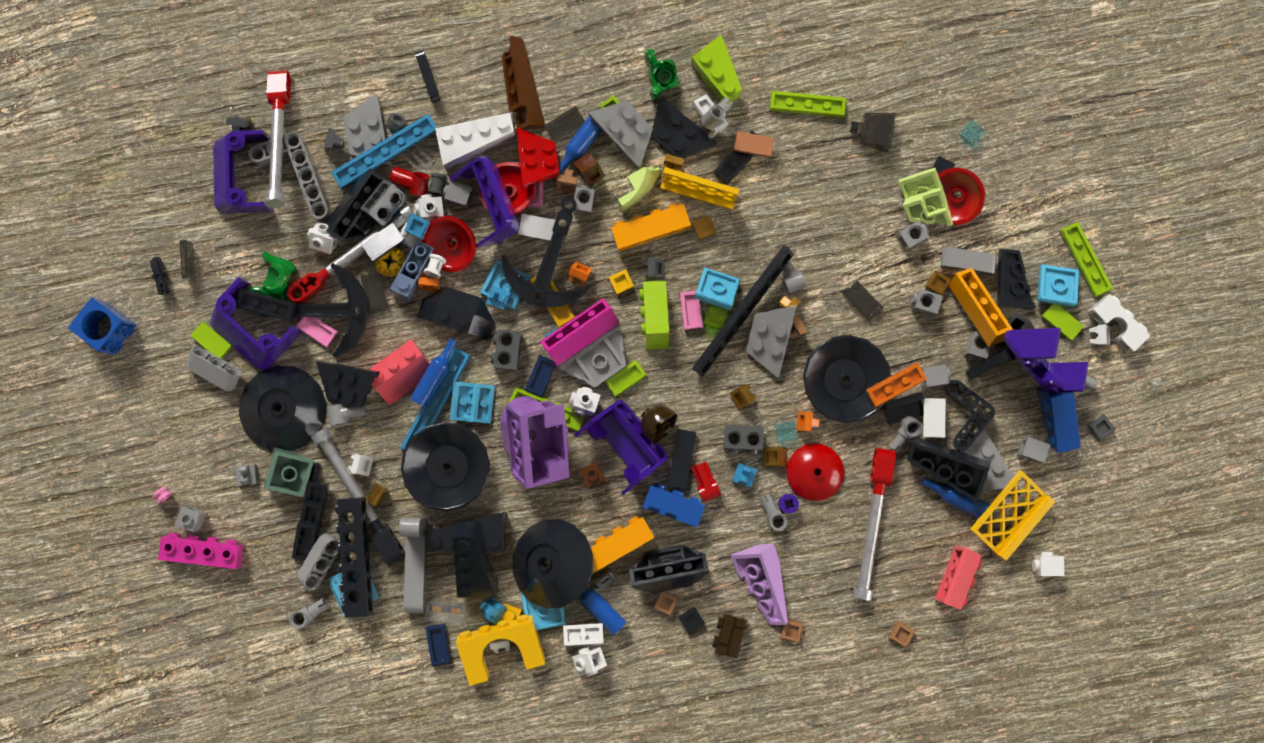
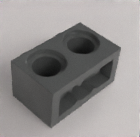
(380, 199)
(512, 350)
(743, 433)

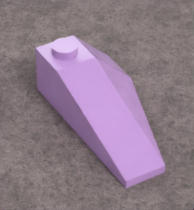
(763, 575)

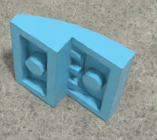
(472, 402)

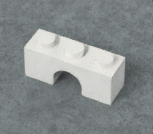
(1131, 334)

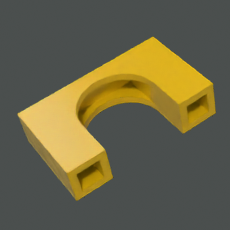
(520, 631)

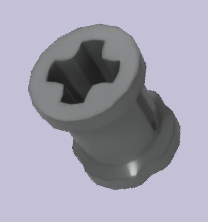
(437, 184)
(604, 579)

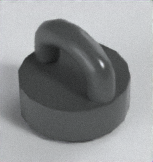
(396, 122)

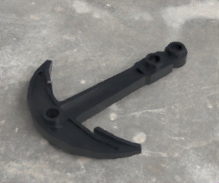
(544, 276)
(356, 298)

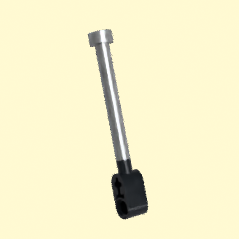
(382, 536)

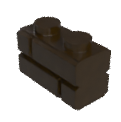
(730, 635)

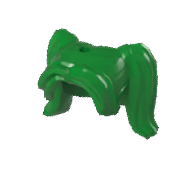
(657, 71)
(277, 276)

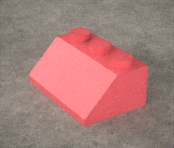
(400, 372)
(959, 577)

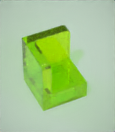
(715, 317)

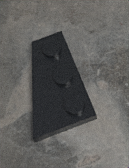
(1012, 283)

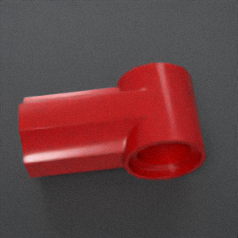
(414, 181)
(707, 485)

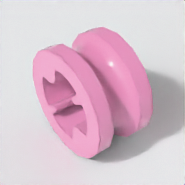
(162, 495)

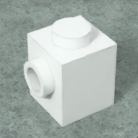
(1048, 564)

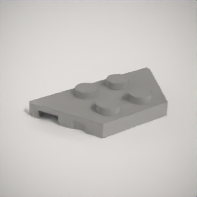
(365, 127)
(625, 129)
(770, 337)
(598, 360)
(983, 448)

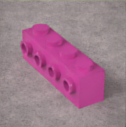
(580, 332)
(201, 552)

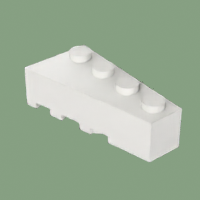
(473, 137)

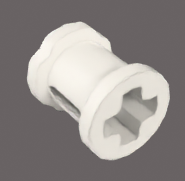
(434, 266)

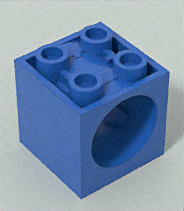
(87, 322)

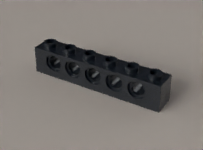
(363, 586)

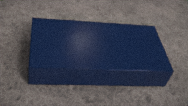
(540, 376)
(438, 644)

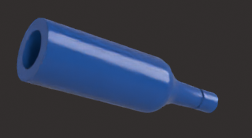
(580, 143)
(433, 376)
(957, 500)
(602, 610)

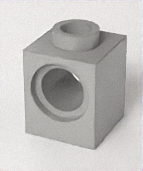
(458, 194)
(584, 208)
(905, 238)
(934, 302)
(974, 352)
(936, 376)
(1034, 450)
(190, 518)

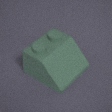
(288, 472)

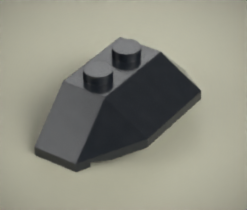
(348, 220)
(458, 312)
(668, 569)

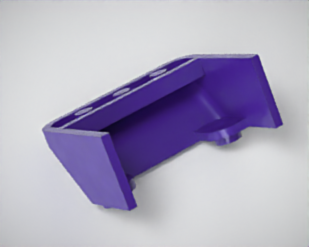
(227, 197)
(495, 197)
(1033, 348)
(259, 353)
(624, 434)

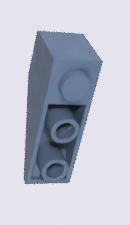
(413, 267)

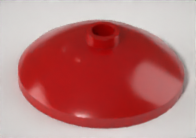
(512, 181)
(971, 190)
(440, 235)
(801, 472)

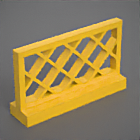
(699, 189)
(1021, 525)

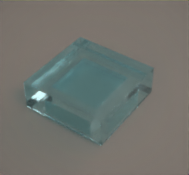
(971, 133)
(785, 432)

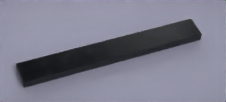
(743, 310)

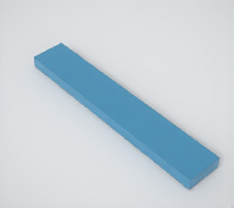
(385, 151)
(429, 416)

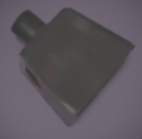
(875, 130)

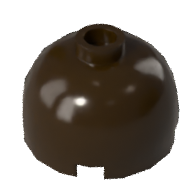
(656, 422)

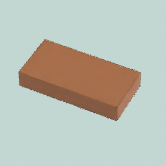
(753, 144)

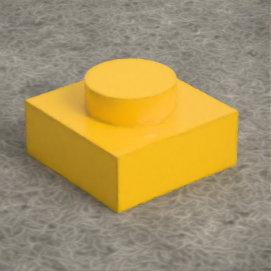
(621, 282)
(510, 613)

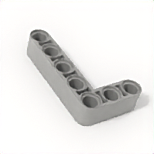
(301, 170)
(415, 563)

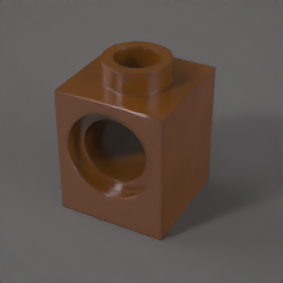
(589, 169)
(592, 474)

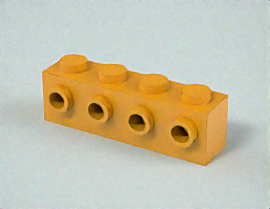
(650, 227)
(980, 306)
(620, 542)

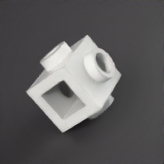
(434, 205)
(320, 239)
(584, 401)
(589, 661)

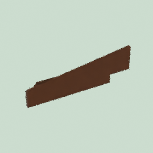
(521, 87)

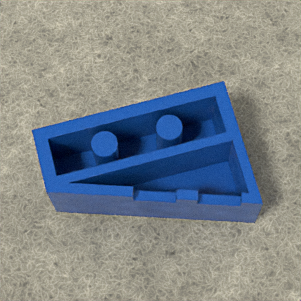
(1060, 420)
(674, 505)

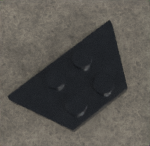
(677, 132)
(346, 383)

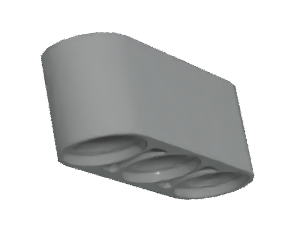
(963, 259)
(213, 369)
(318, 571)

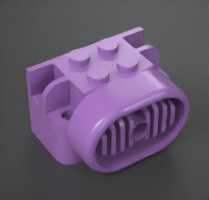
(535, 441)

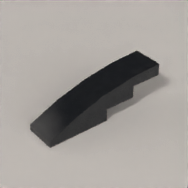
(311, 519)

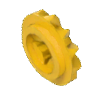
(394, 268)

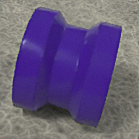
(785, 501)

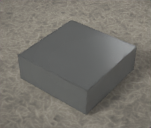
(1101, 427)

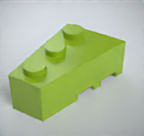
(717, 70)
(655, 314)

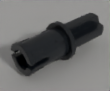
(159, 275)

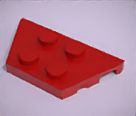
(536, 158)

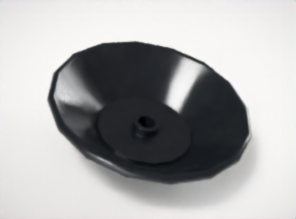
(846, 357)
(300, 413)
(425, 461)
(568, 563)

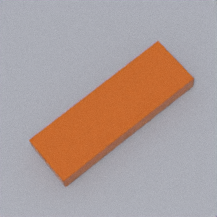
(896, 384)

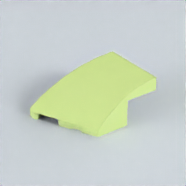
(641, 184)
(925, 198)

